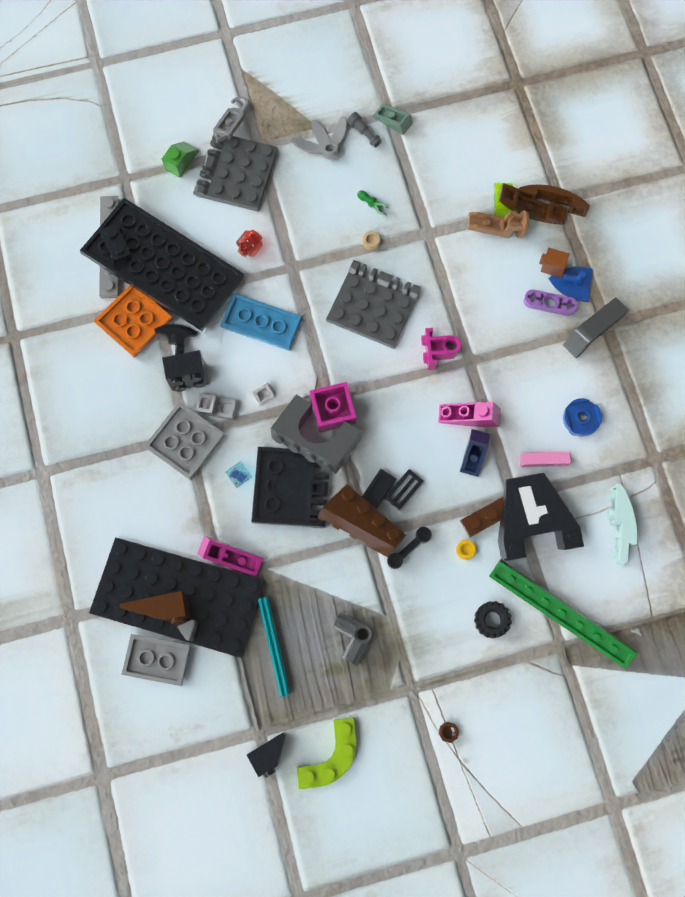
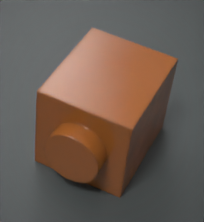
(554, 262)

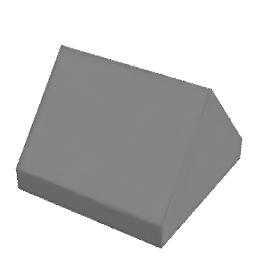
(188, 629)

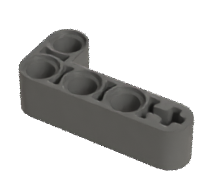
(595, 327)

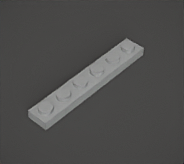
(107, 281)

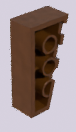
(362, 521)

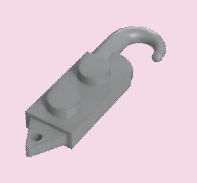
(231, 120)

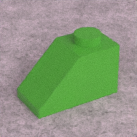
(179, 158)

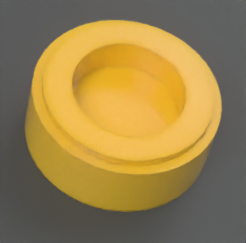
(465, 549)

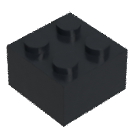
(185, 371)

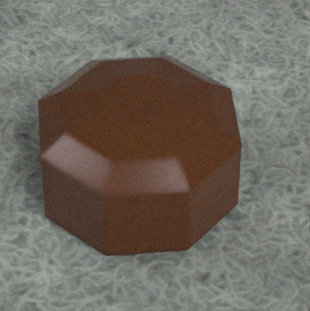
(448, 732)

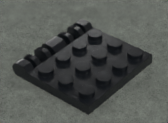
(286, 489)

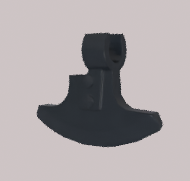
(176, 335)

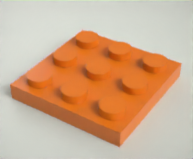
(132, 320)

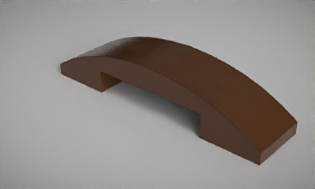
(557, 195)
(539, 211)

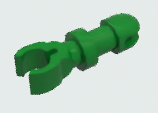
(372, 201)

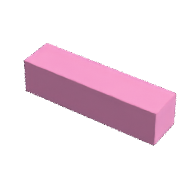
(545, 459)

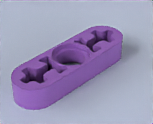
(557, 298)

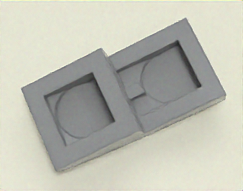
(216, 406)

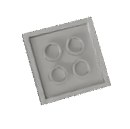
(184, 440)

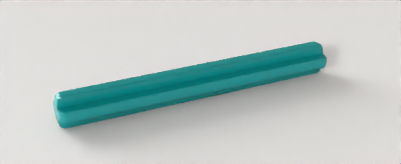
(274, 647)

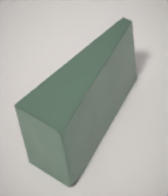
(394, 118)

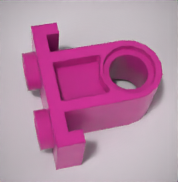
(437, 349)

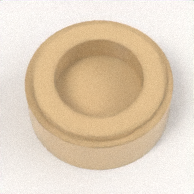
(371, 240)

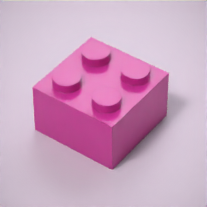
(332, 406)

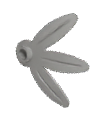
(328, 148)

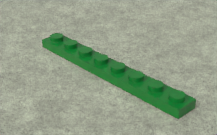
(563, 614)

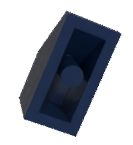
(475, 452)

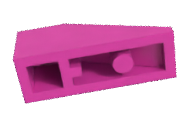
(229, 556)

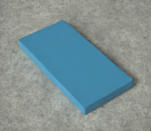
(261, 322)

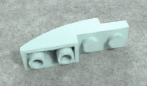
(622, 516)

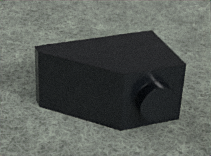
(267, 756)

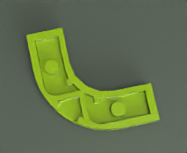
(337, 764)

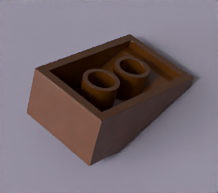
(168, 607)

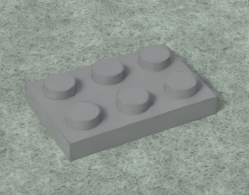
(156, 660)

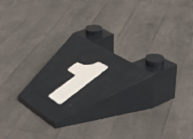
(532, 509)

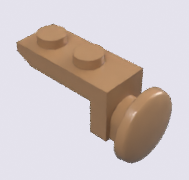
(499, 225)

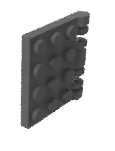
(237, 172)
(372, 307)

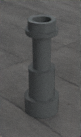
(356, 122)

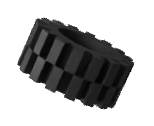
(505, 619)

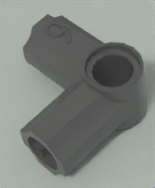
(356, 646)

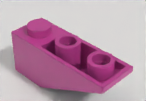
(470, 414)

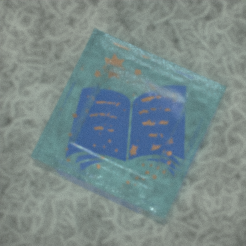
(238, 474)

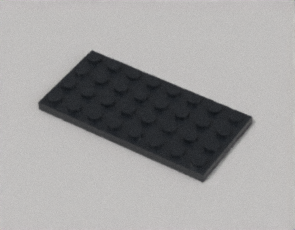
(166, 265)
(218, 597)

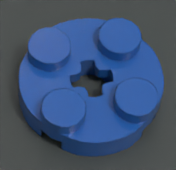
(588, 409)

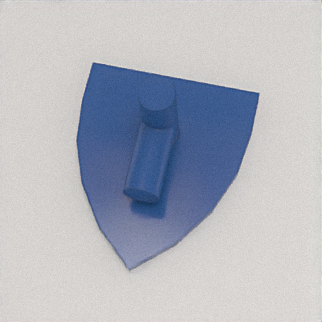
(574, 283)

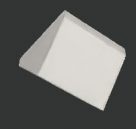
(262, 393)

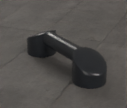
(422, 536)

